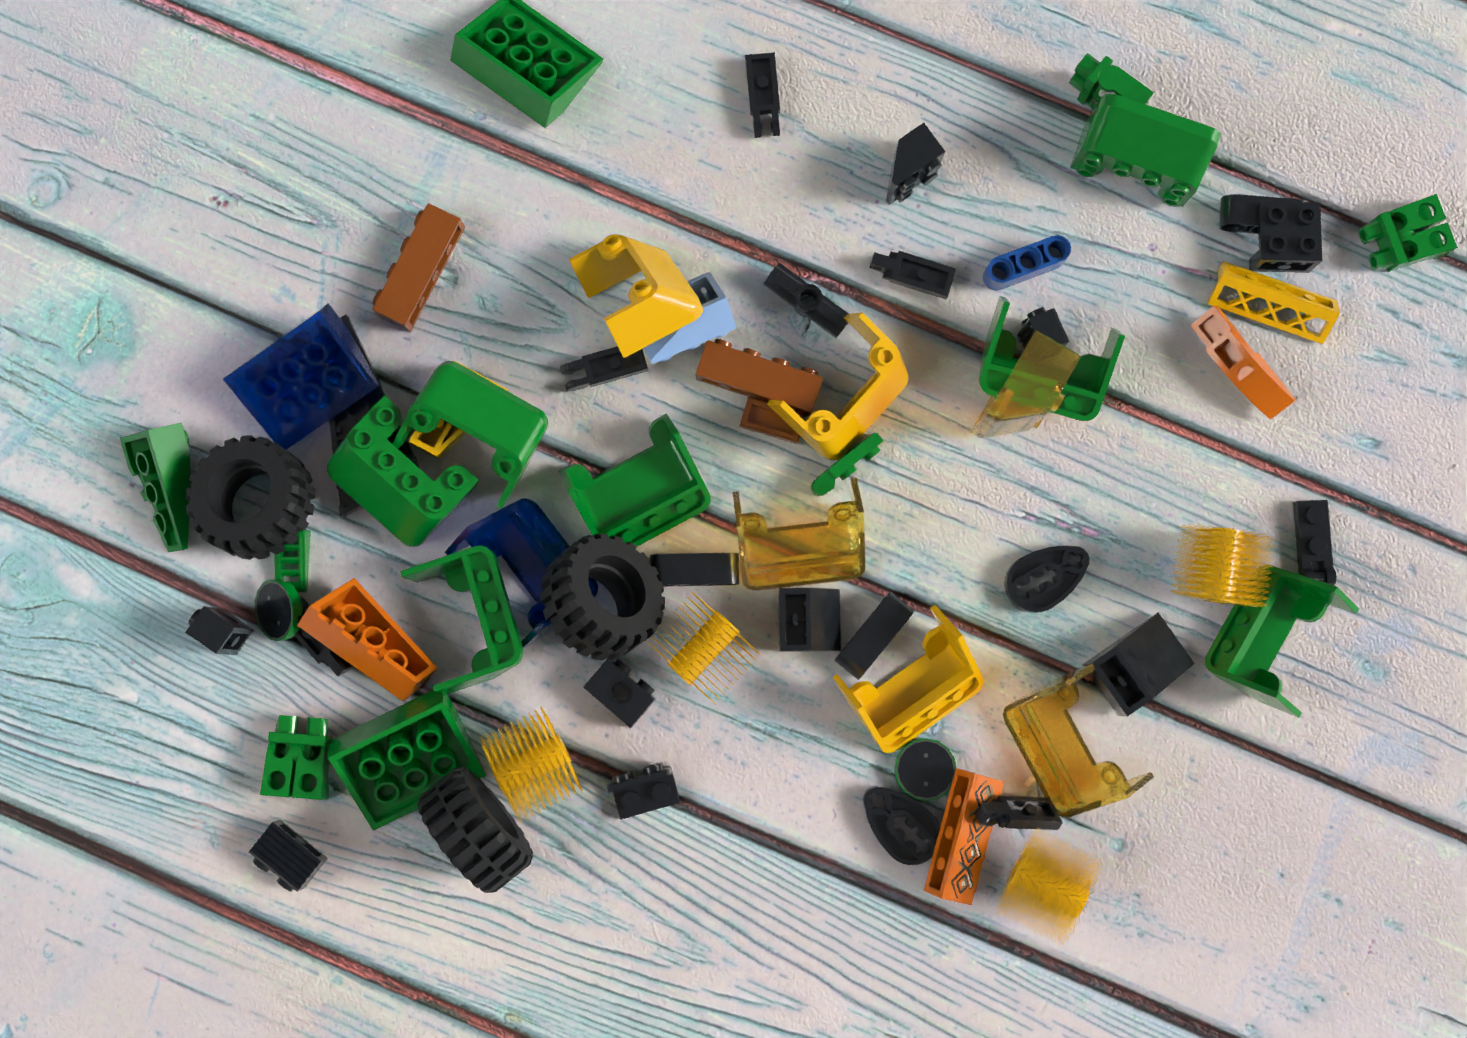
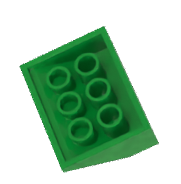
(525, 59)
(402, 756)

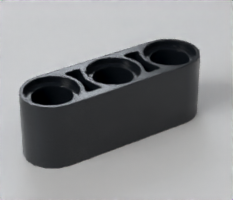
(1240, 212)
(697, 569)
(874, 635)

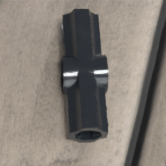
(792, 287)

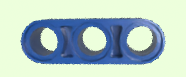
(1036, 252)

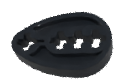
(1050, 594)
(892, 840)

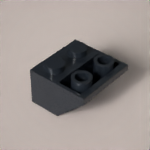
(914, 162)
(809, 619)

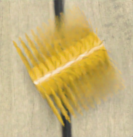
(1222, 565)
(704, 647)
(530, 764)
(1048, 887)

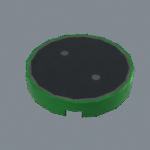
(278, 609)
(925, 769)

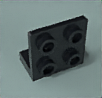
(1288, 237)
(644, 792)

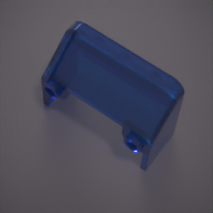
(527, 545)

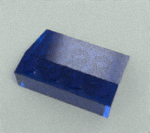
(303, 378)

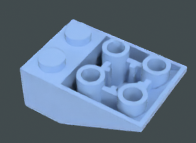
(713, 323)

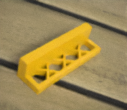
(1278, 292)

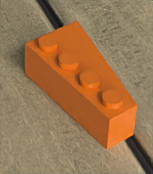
(368, 639)

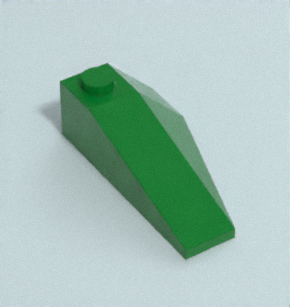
(163, 466)

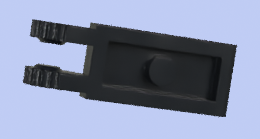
(763, 90)
(604, 368)

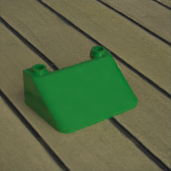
(642, 492)

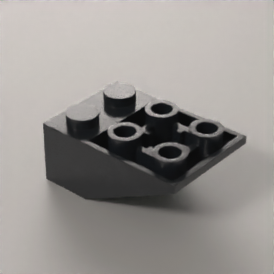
(1139, 665)

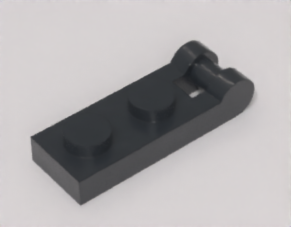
(1314, 540)

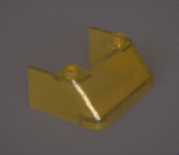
(1030, 389)
(802, 552)
(1058, 752)

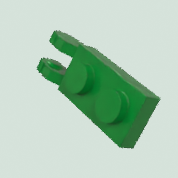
(845, 466)

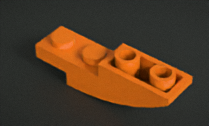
(1241, 363)

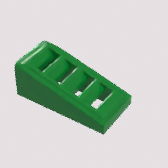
(303, 561)

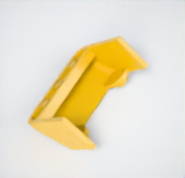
(657, 303)
(835, 435)
(920, 692)

